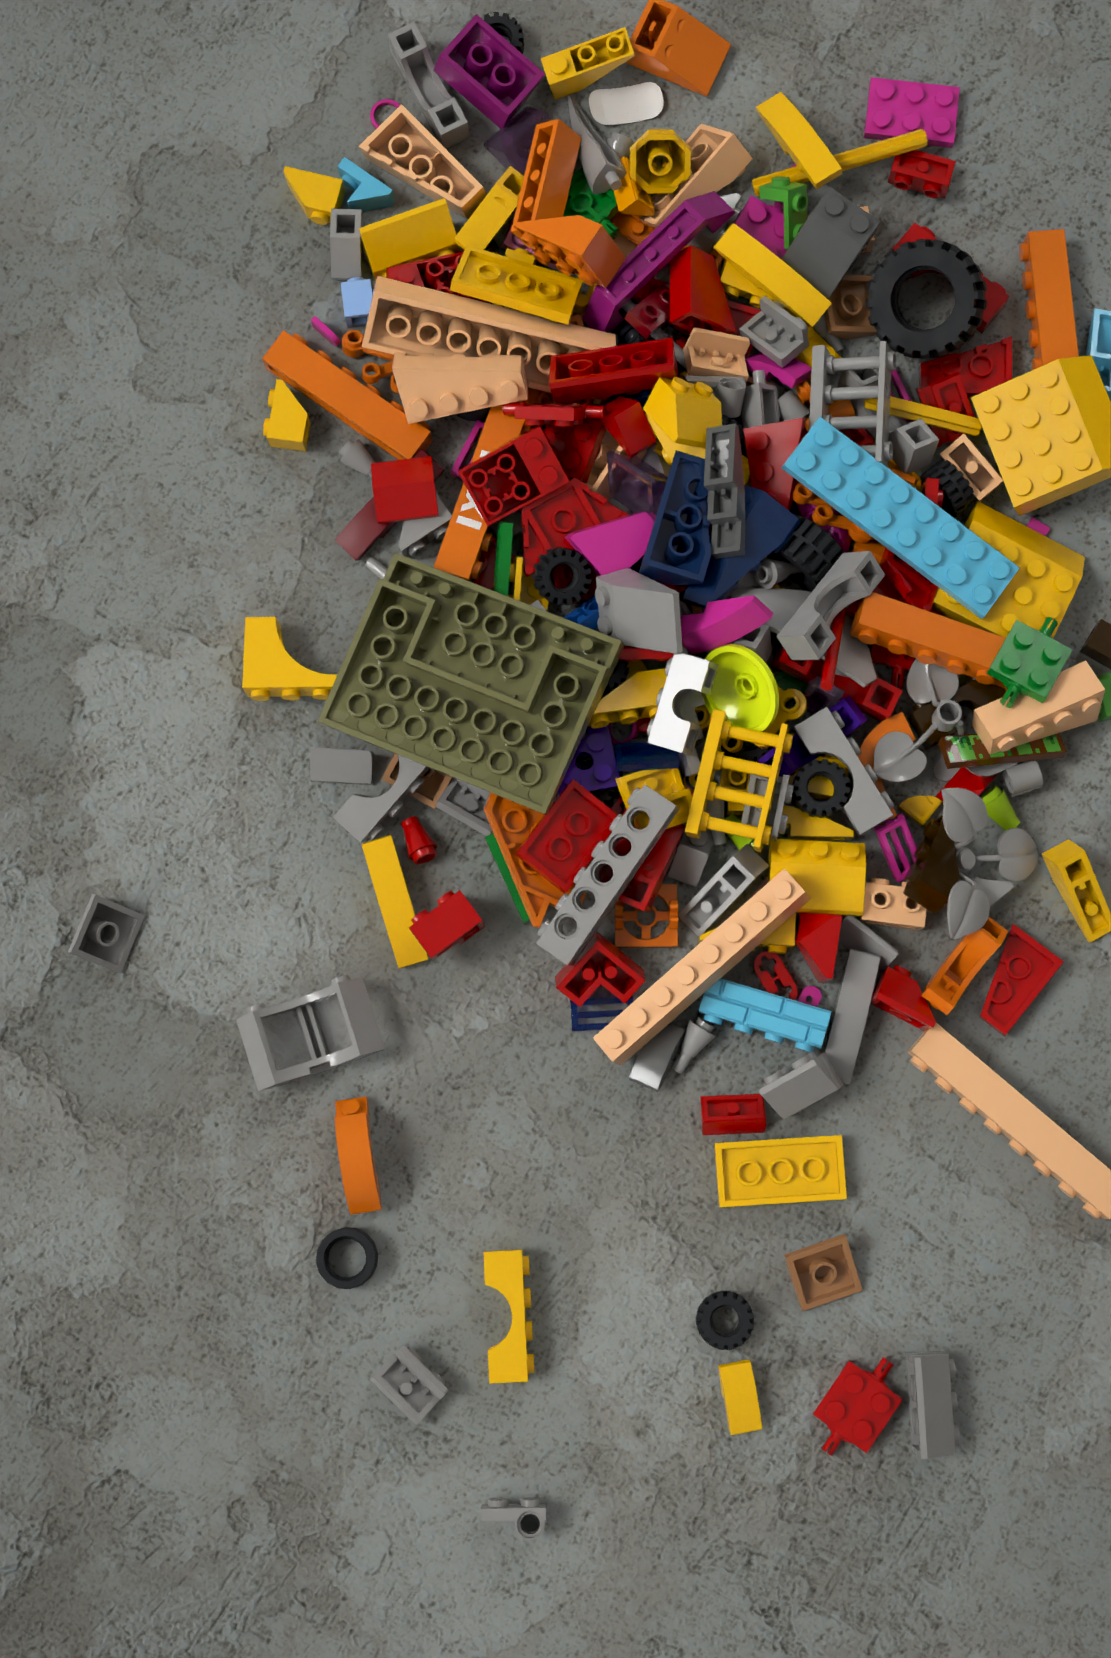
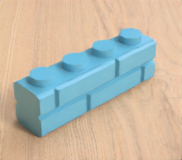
(765, 1012)

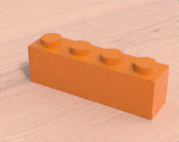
(547, 173)

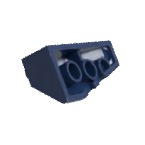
(767, 530)
(680, 533)

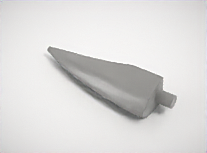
(598, 160)
(760, 402)

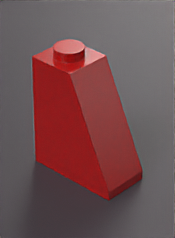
(697, 293)

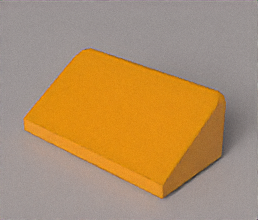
(631, 197)

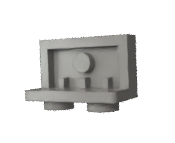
(776, 332)
(783, 794)
(466, 804)
(410, 1384)

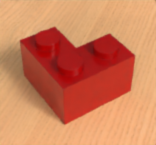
(446, 924)
(598, 965)

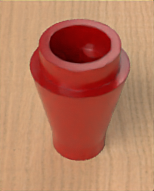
(418, 841)

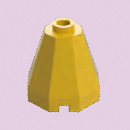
(660, 161)

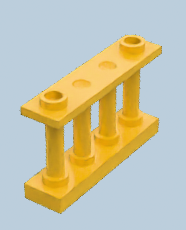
(714, 760)

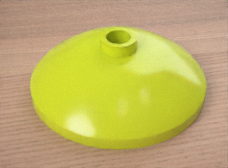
(743, 688)

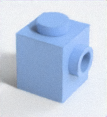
(356, 299)

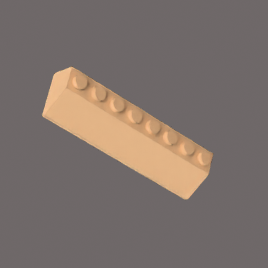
(441, 323)

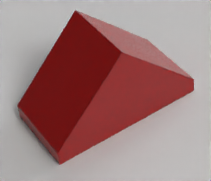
(628, 425)

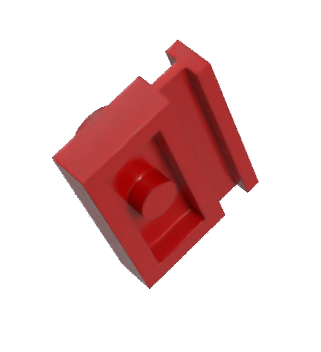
(949, 395)

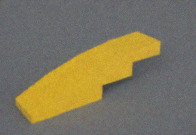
(799, 140)
(772, 275)
(803, 826)
(393, 899)

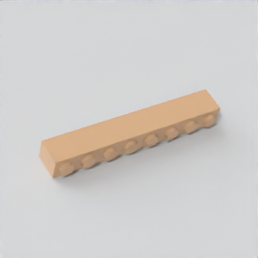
(701, 968)
(1016, 1118)

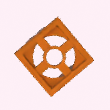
(668, 938)

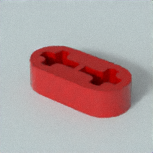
(781, 975)

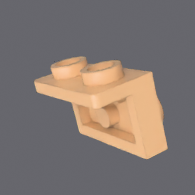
(716, 354)

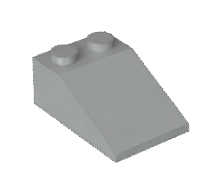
(639, 611)

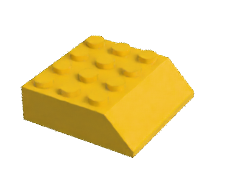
(1049, 431)
(1039, 588)

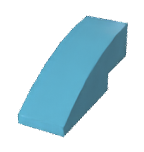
(1100, 345)

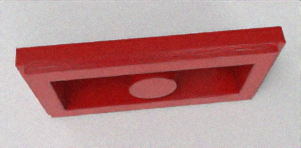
(733, 1114)

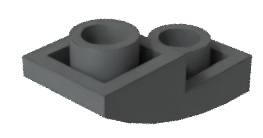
(655, 1058)

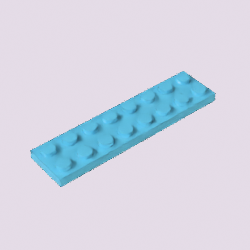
(900, 518)

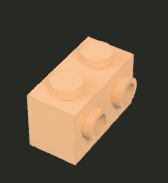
(973, 465)
(890, 907)

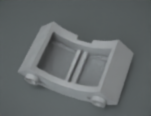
(310, 1033)

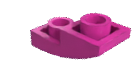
(789, 375)

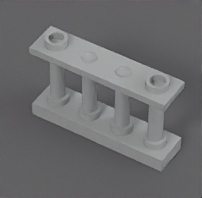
(824, 394)

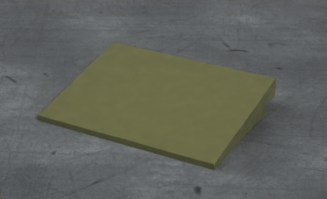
(471, 682)

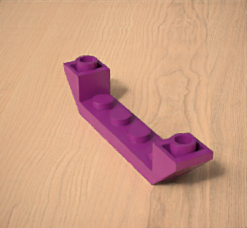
(652, 255)

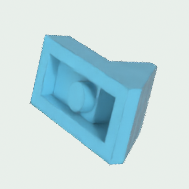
(369, 191)

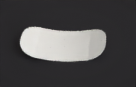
(626, 104)

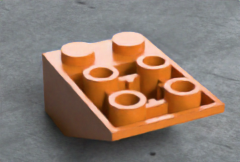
(677, 47)
(573, 247)

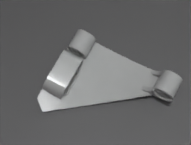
(853, 656)

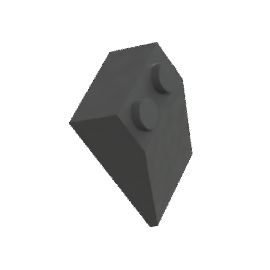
(830, 242)

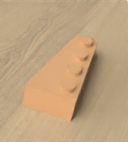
(420, 160)
(457, 384)
(1070, 704)

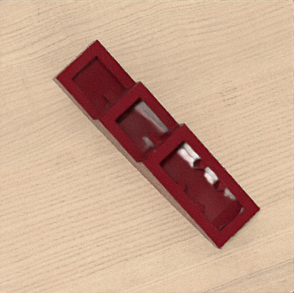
(363, 528)

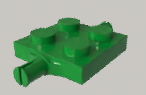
(597, 208)
(1029, 662)

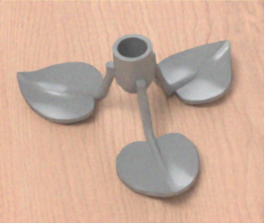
(896, 755)
(1018, 855)

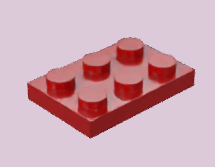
(567, 836)

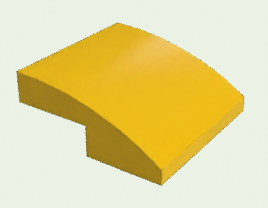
(663, 781)

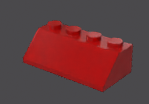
(611, 370)

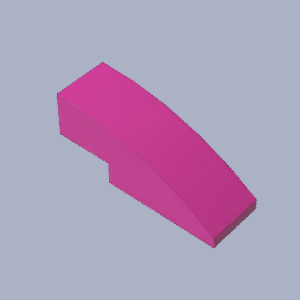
(723, 623)

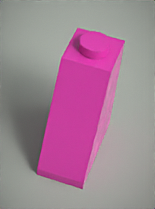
(613, 543)

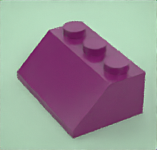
(488, 71)

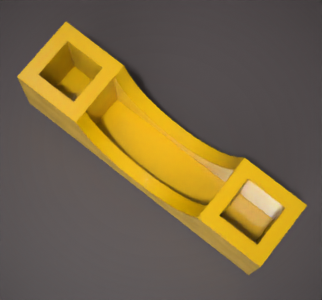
(509, 1358)

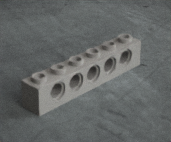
(624, 868)

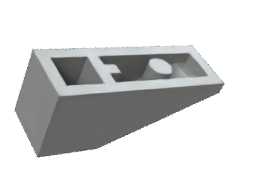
(723, 890)

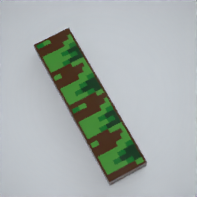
(969, 751)

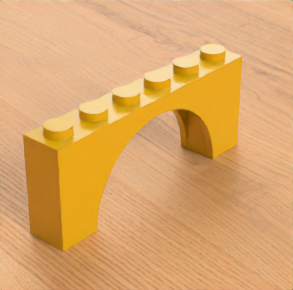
(272, 671)

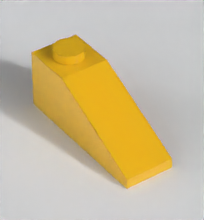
(1079, 888)

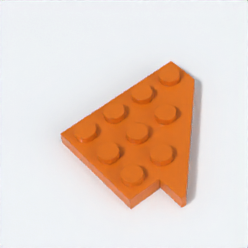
(511, 827)

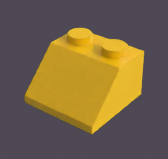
(684, 410)

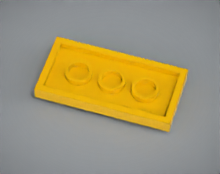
(516, 285)
(780, 1171)

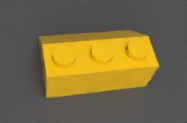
(409, 237)
(825, 870)

